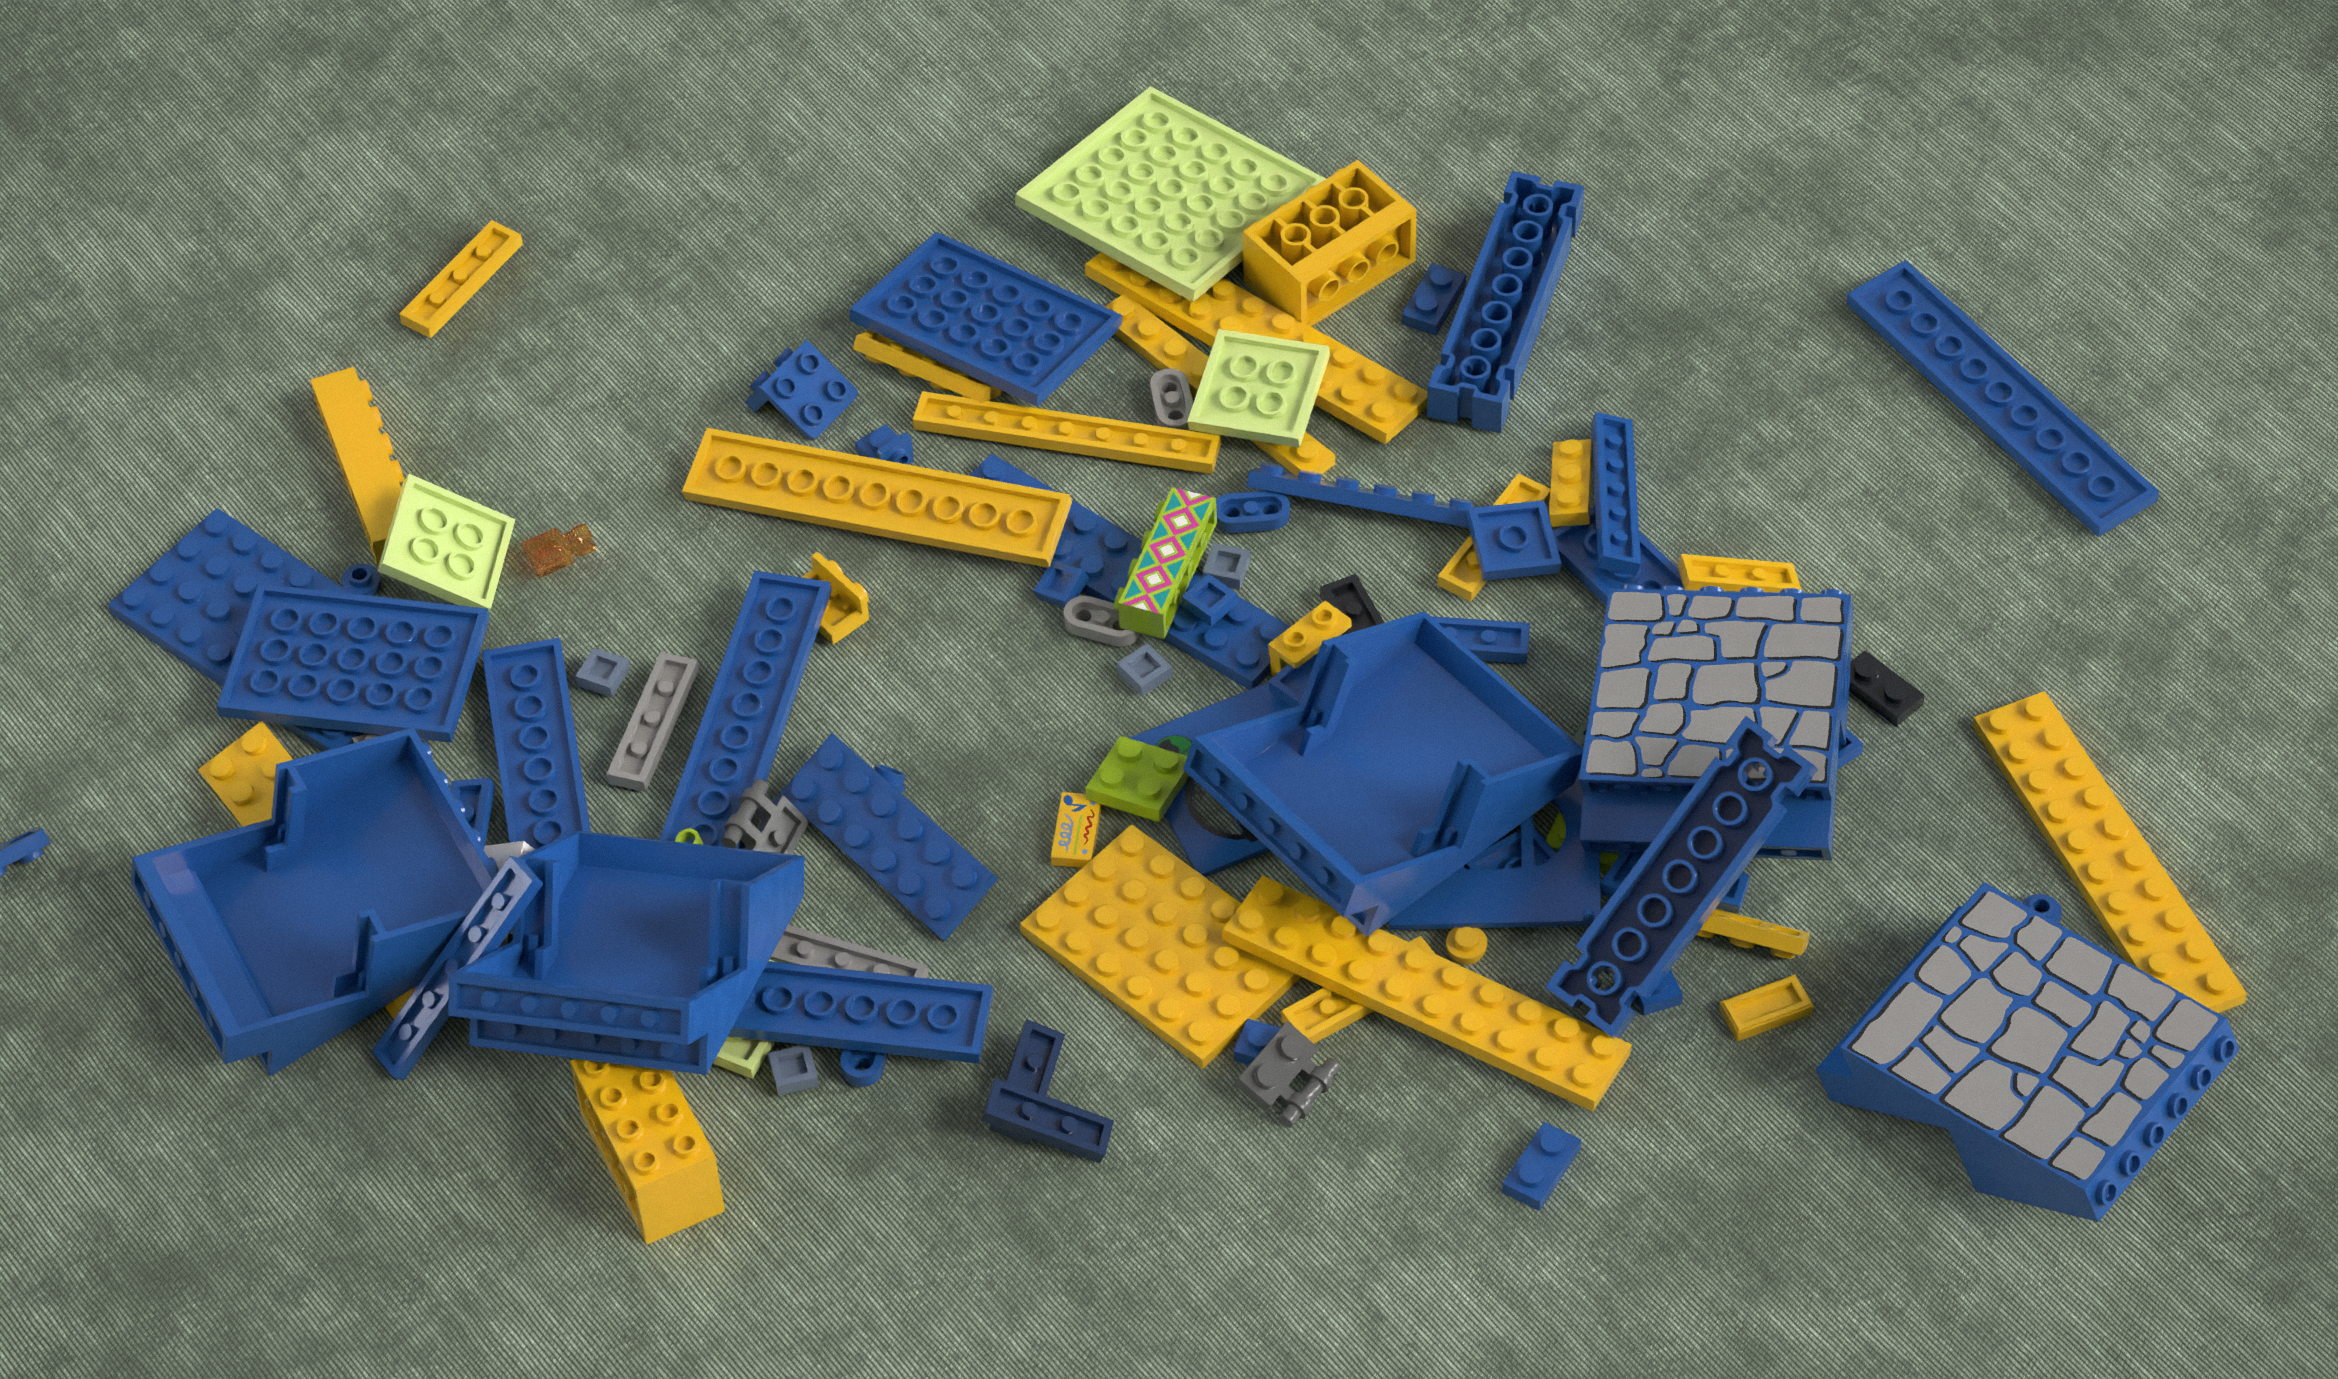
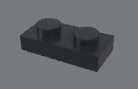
(1352, 600)
(1883, 689)

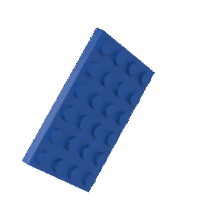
(986, 318)
(353, 662)

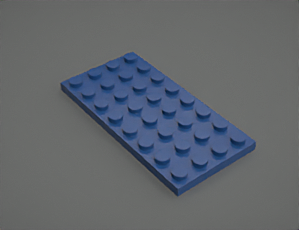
(202, 594)

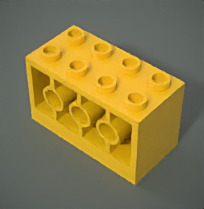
(1329, 244)
(649, 1145)

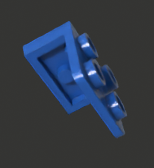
(804, 390)

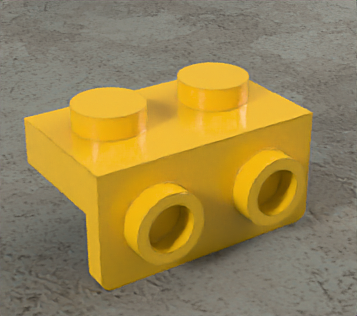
(847, 603)
(1306, 636)

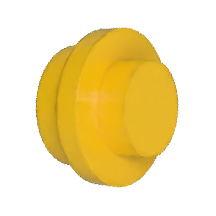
(1466, 945)

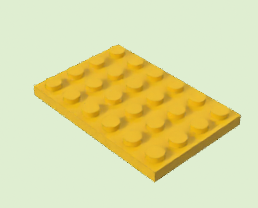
(1153, 945)

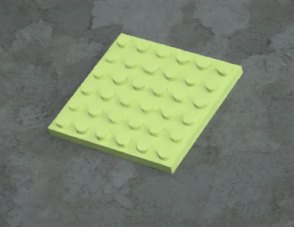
(1165, 192)

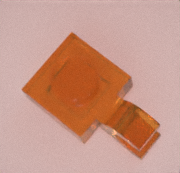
(554, 551)

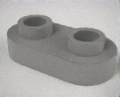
(1175, 406)
(1101, 623)

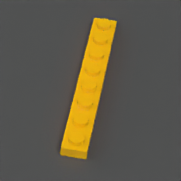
(1171, 351)
(1067, 432)

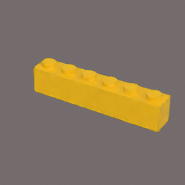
(360, 451)

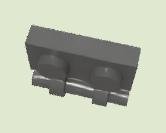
(779, 824)
(1278, 1065)

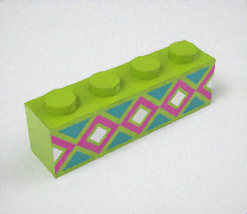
(1166, 562)

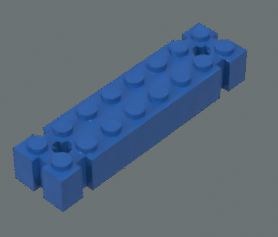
(1505, 302)
(1681, 877)

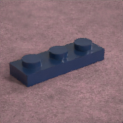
(1032, 1064)
(1047, 1120)

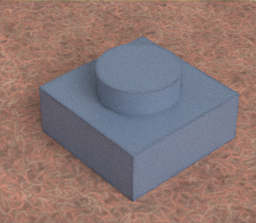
(1227, 564)
(1144, 669)
(602, 672)
(793, 1069)

